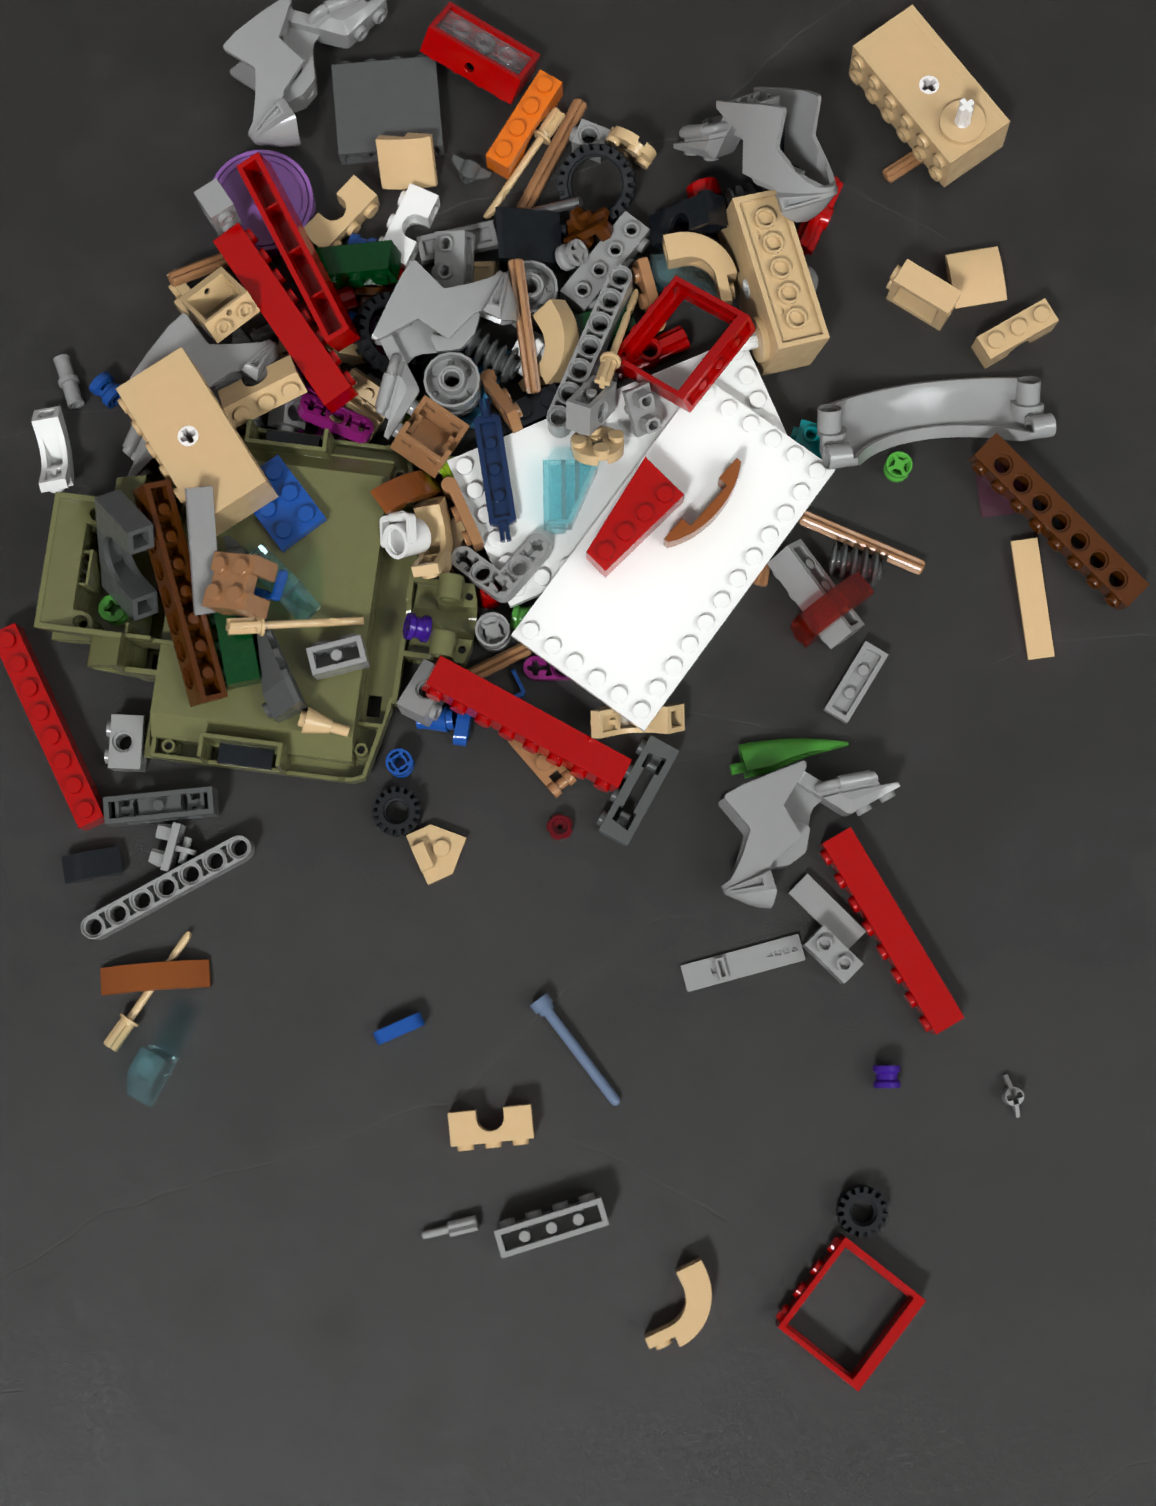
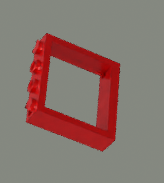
(713, 363)
(884, 1341)

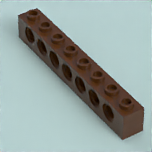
(173, 576)
(1130, 582)

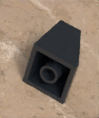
(529, 236)

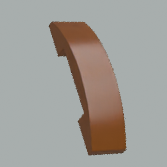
(406, 489)
(683, 531)
(155, 976)

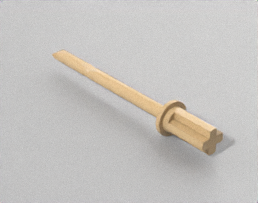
(542, 135)
(610, 360)
(249, 625)
(127, 1023)

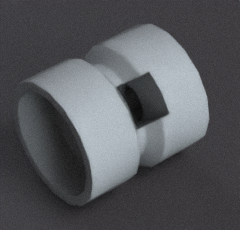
(493, 632)

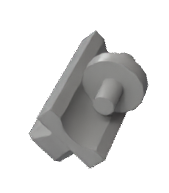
(641, 409)
(168, 858)

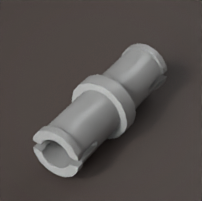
(68, 381)

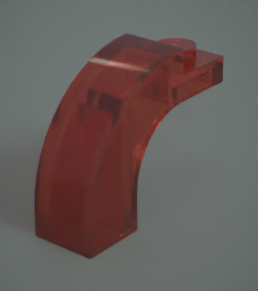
(831, 608)

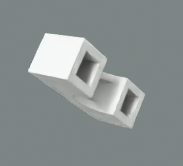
(415, 207)

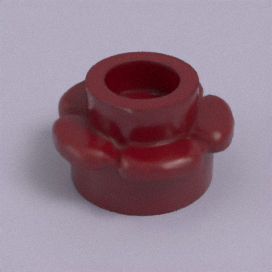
(552, 825)

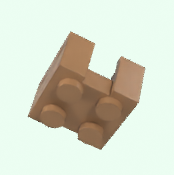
(430, 437)
(235, 584)

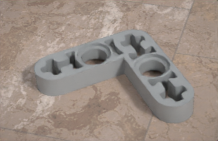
(505, 576)

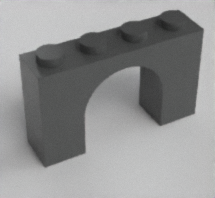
(121, 533)

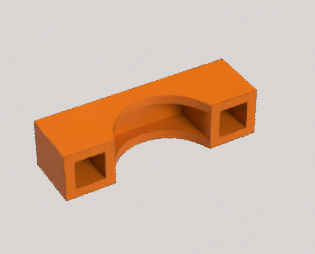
(513, 139)

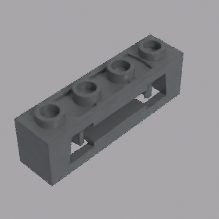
(659, 752)
(161, 806)

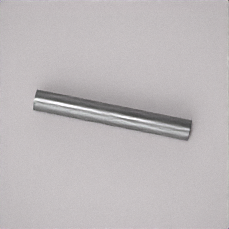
(560, 206)

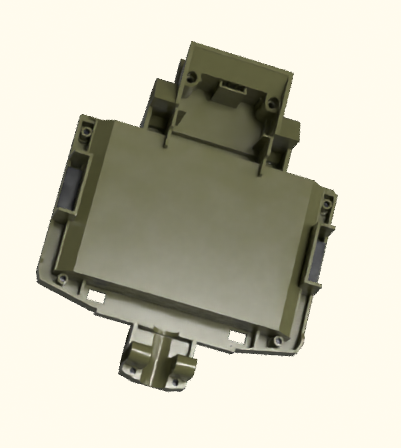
(338, 566)

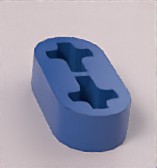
(462, 730)
(399, 1028)

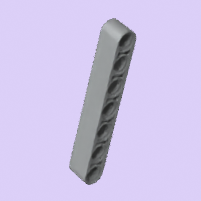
(591, 339)
(155, 888)

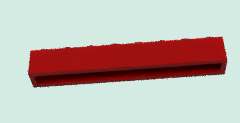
(298, 252)
(285, 317)
(525, 724)
(51, 728)
(891, 931)

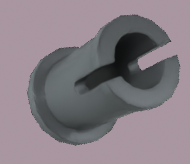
(262, 334)

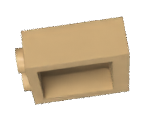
(220, 286)
(922, 294)

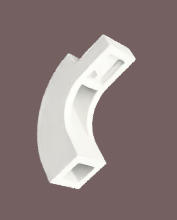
(54, 448)

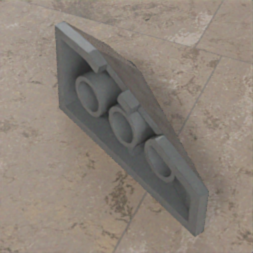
(278, 683)

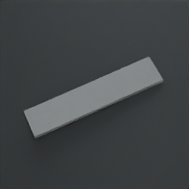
(201, 541)
(742, 962)

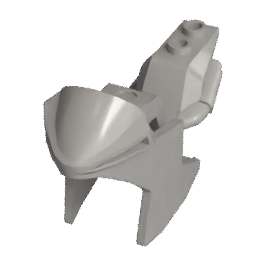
(280, 59)
(760, 124)
(430, 320)
(216, 362)
(775, 822)

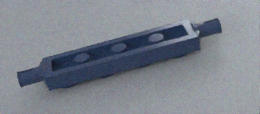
(494, 470)

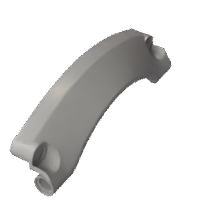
(925, 410)

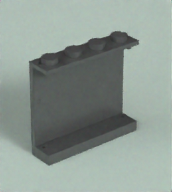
(384, 100)

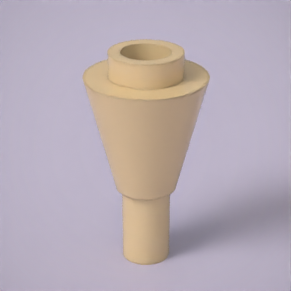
(315, 722)

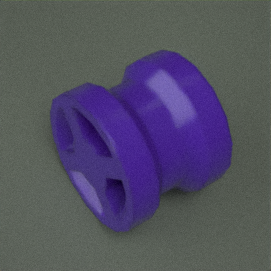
(417, 627)
(886, 1076)

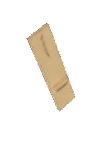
(1032, 598)

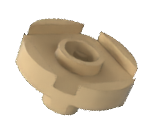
(628, 144)
(600, 446)

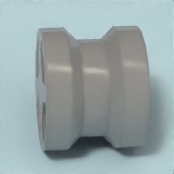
(571, 254)

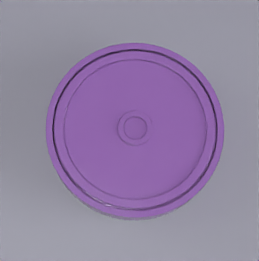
(292, 180)

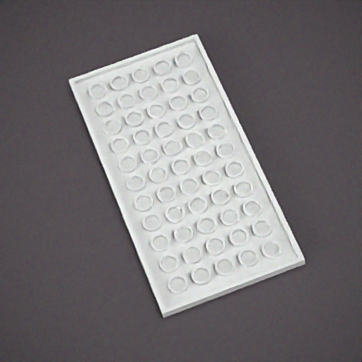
(535, 443)
(659, 609)

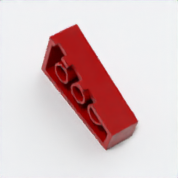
(638, 512)

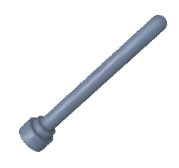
(545, 1008)

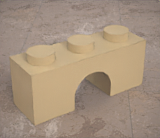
(359, 205)
(1006, 336)
(249, 402)
(467, 1131)

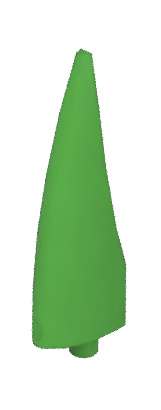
(769, 755)

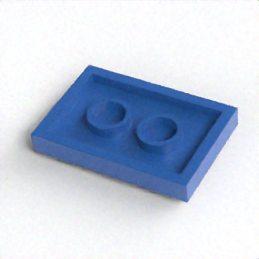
(293, 512)

